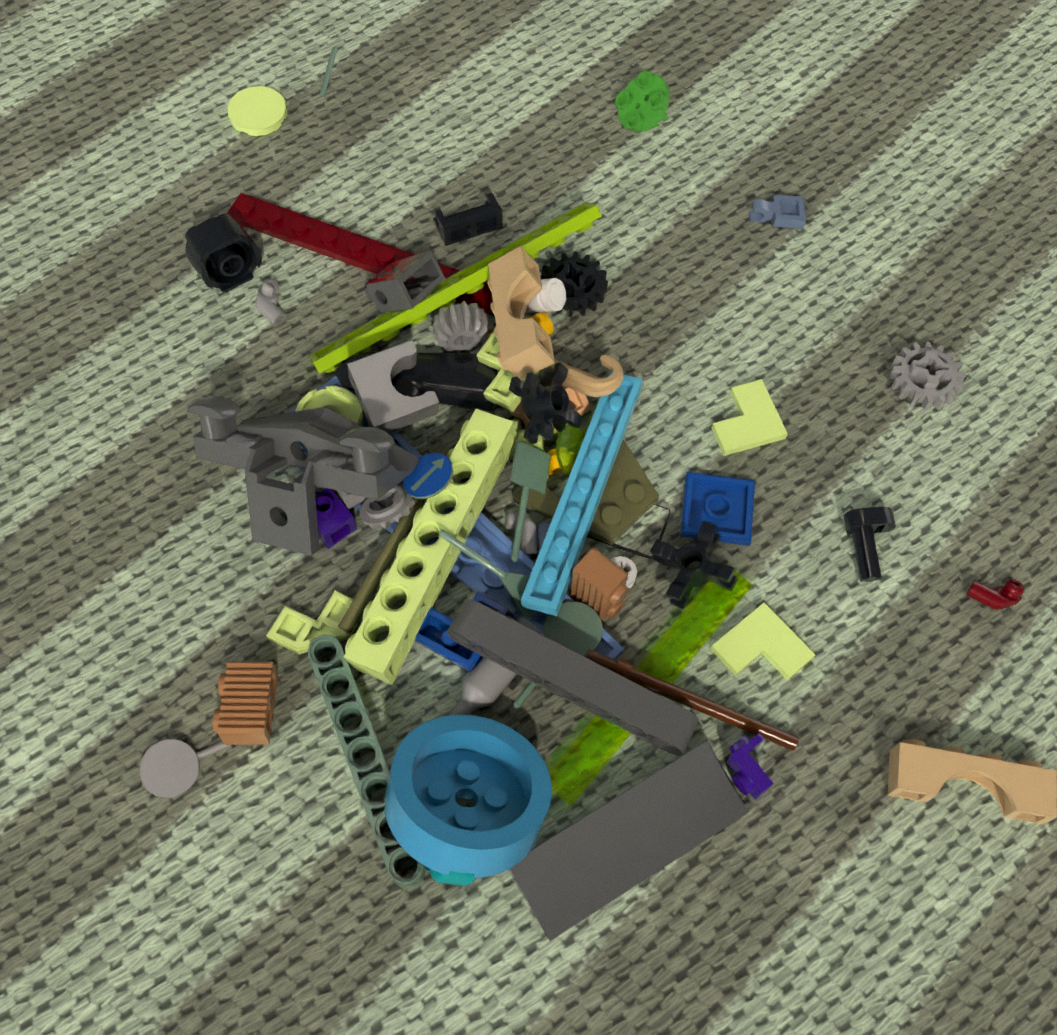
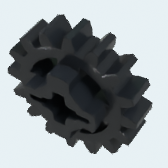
(578, 279)

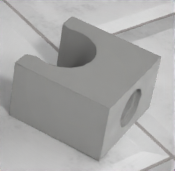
(378, 398)

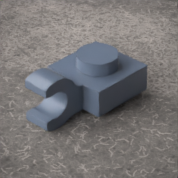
(782, 210)

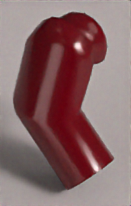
(998, 597)

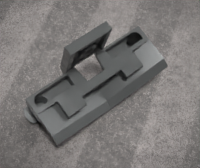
(338, 458)

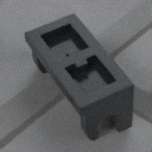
(469, 222)

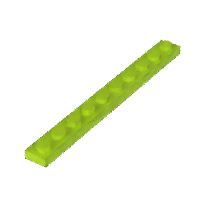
(467, 280)

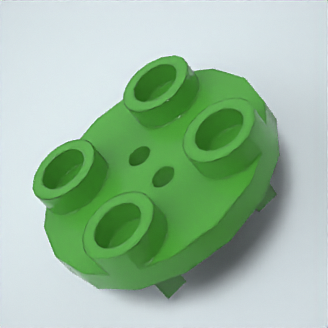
(643, 102)

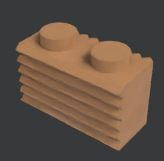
(599, 584)
(246, 703)

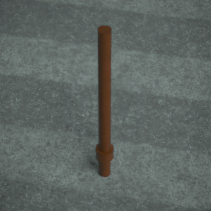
(695, 701)

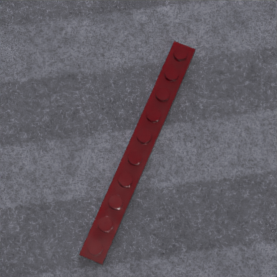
(334, 241)

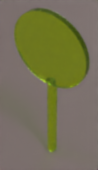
(569, 444)

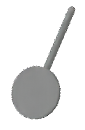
(172, 766)

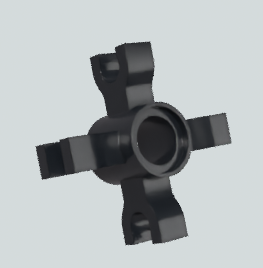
(545, 403)
(690, 552)

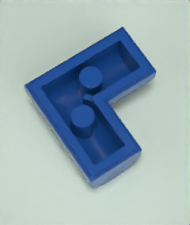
(434, 636)

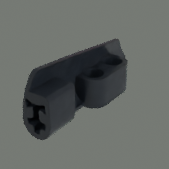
(453, 377)

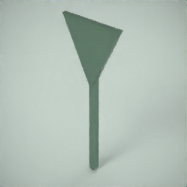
(513, 582)

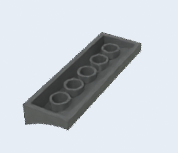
(627, 840)

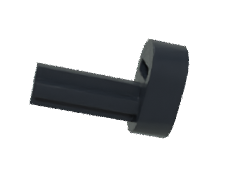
(862, 525)

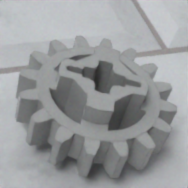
(928, 371)

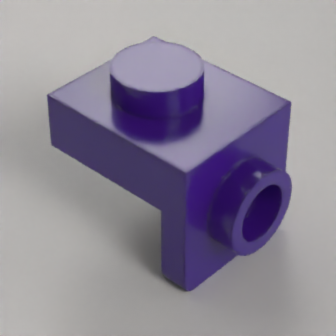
(747, 773)

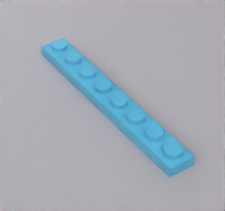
(580, 499)

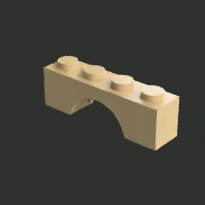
(521, 341)
(1020, 788)

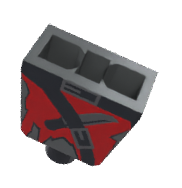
(393, 291)

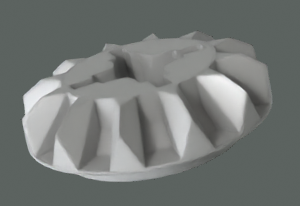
(394, 505)

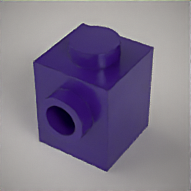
(333, 518)

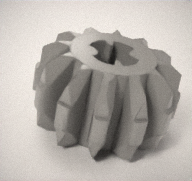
(461, 327)

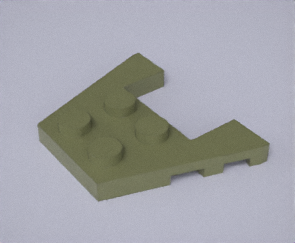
(623, 502)

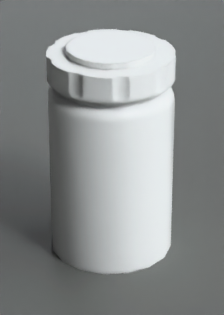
(549, 298)

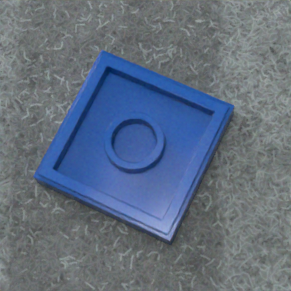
(719, 501)

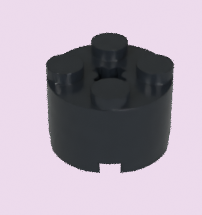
(222, 252)

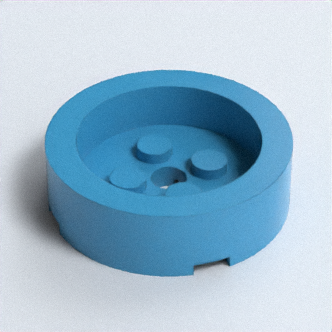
(467, 760)

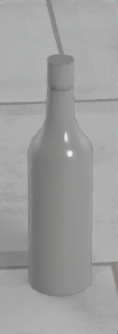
(486, 682)

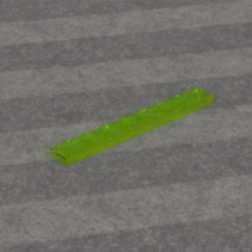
(665, 661)

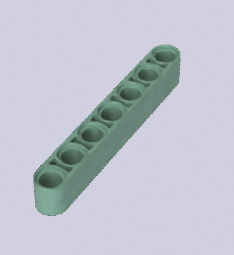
(354, 743)

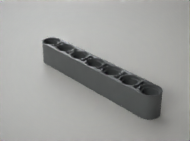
(573, 677)

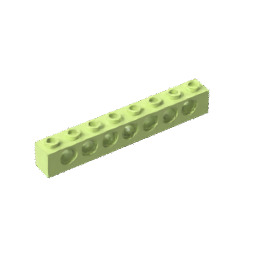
(386, 658)

